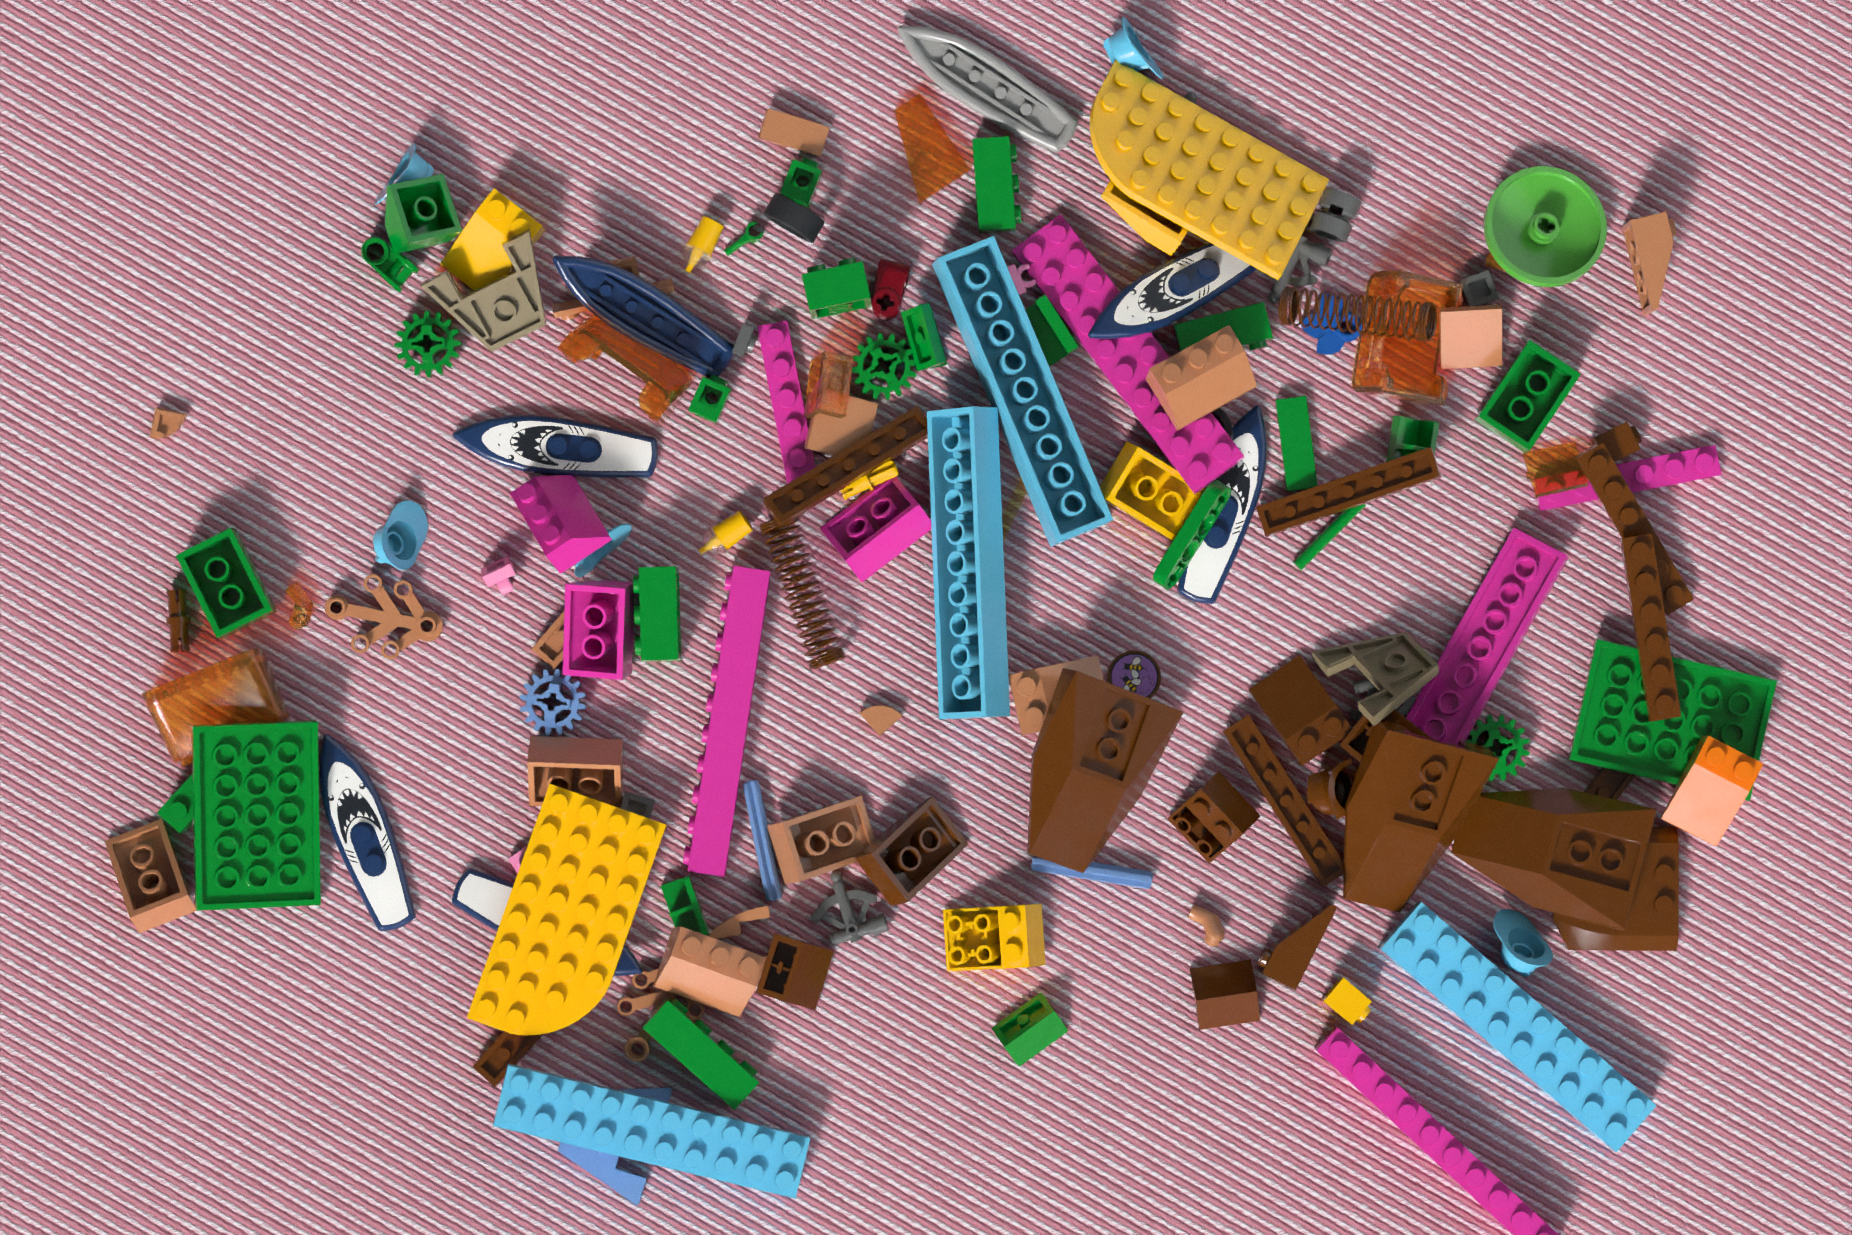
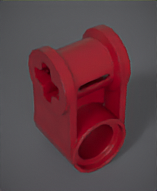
(889, 283)

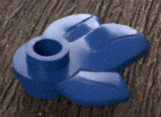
(1330, 341)

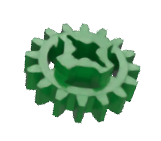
(901, 357)
(429, 358)
(1492, 732)

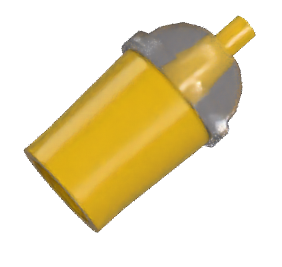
(702, 243)
(725, 534)

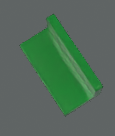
(1050, 331)
(924, 337)
(1029, 1029)

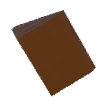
(1225, 994)

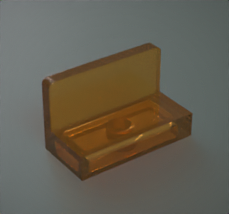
(828, 385)

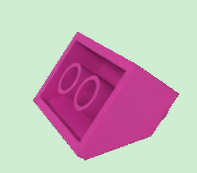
(560, 519)
(877, 527)
(598, 629)

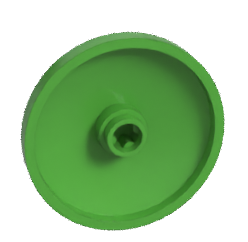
(1545, 226)

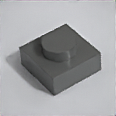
(1479, 289)
(745, 341)
(638, 804)

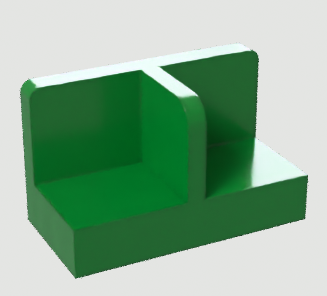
(1411, 436)
(685, 905)

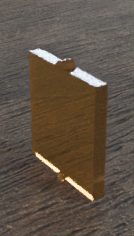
(1554, 469)

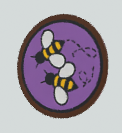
(1136, 673)

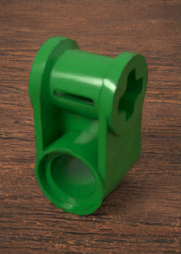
(389, 264)

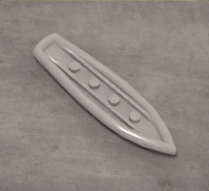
(989, 86)

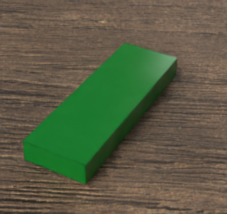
(1296, 443)

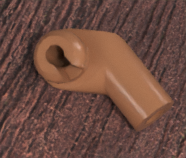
(1211, 924)

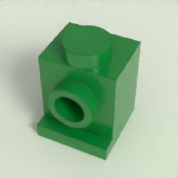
(802, 168)
(707, 411)

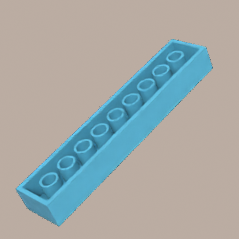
(1023, 390)
(968, 563)
(1517, 1026)
(651, 1131)

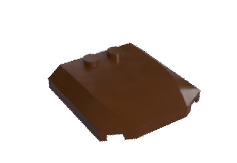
(1653, 911)

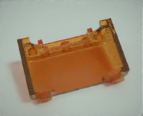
(1403, 366)
(665, 379)
(222, 693)

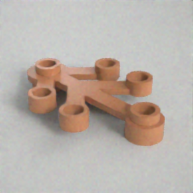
(389, 618)
(647, 1001)

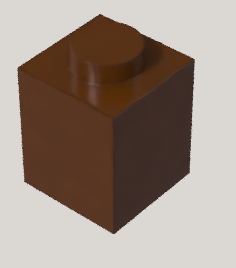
(1620, 441)

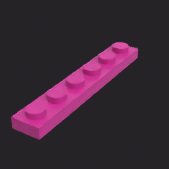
(786, 398)
(1647, 475)

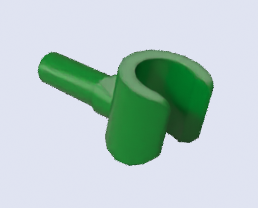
(744, 239)

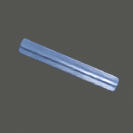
(762, 840)
(1098, 872)

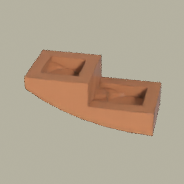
(793, 132)
(733, 925)

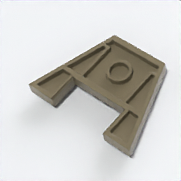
(501, 308)
(1390, 663)

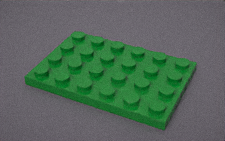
(1712, 700)
(256, 815)

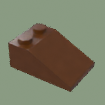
(1300, 710)
(911, 852)
(1292, 953)

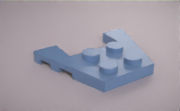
(604, 1165)

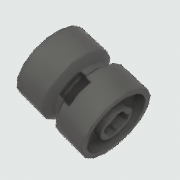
(1331, 225)

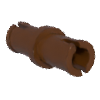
(178, 620)

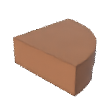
(166, 423)
(880, 718)

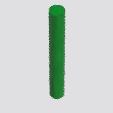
(1326, 536)

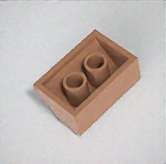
(1202, 377)
(576, 764)
(709, 971)

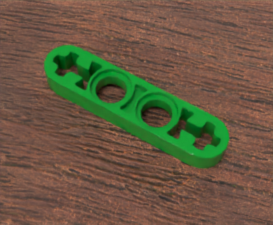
(1192, 534)

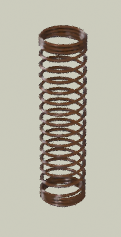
(1424, 331)
(833, 654)

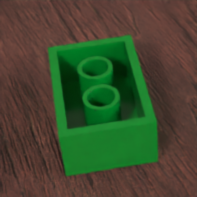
(836, 288)
(1527, 396)
(226, 583)
(658, 614)

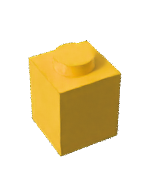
(1347, 1001)

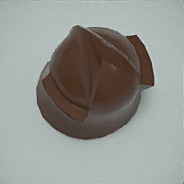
(1330, 789)

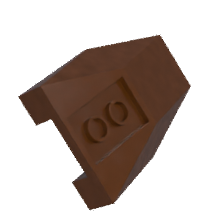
(1091, 766)
(1406, 811)
(1560, 850)

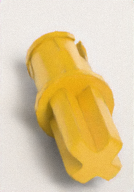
(879, 475)

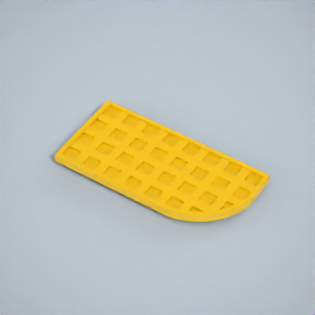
(1202, 170)
(566, 914)

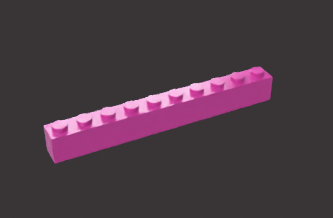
(728, 722)
(1430, 1135)

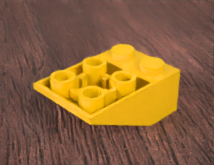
(994, 937)

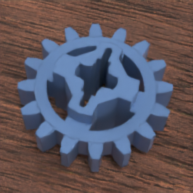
(551, 716)

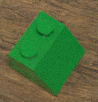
(420, 214)

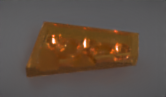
(928, 149)

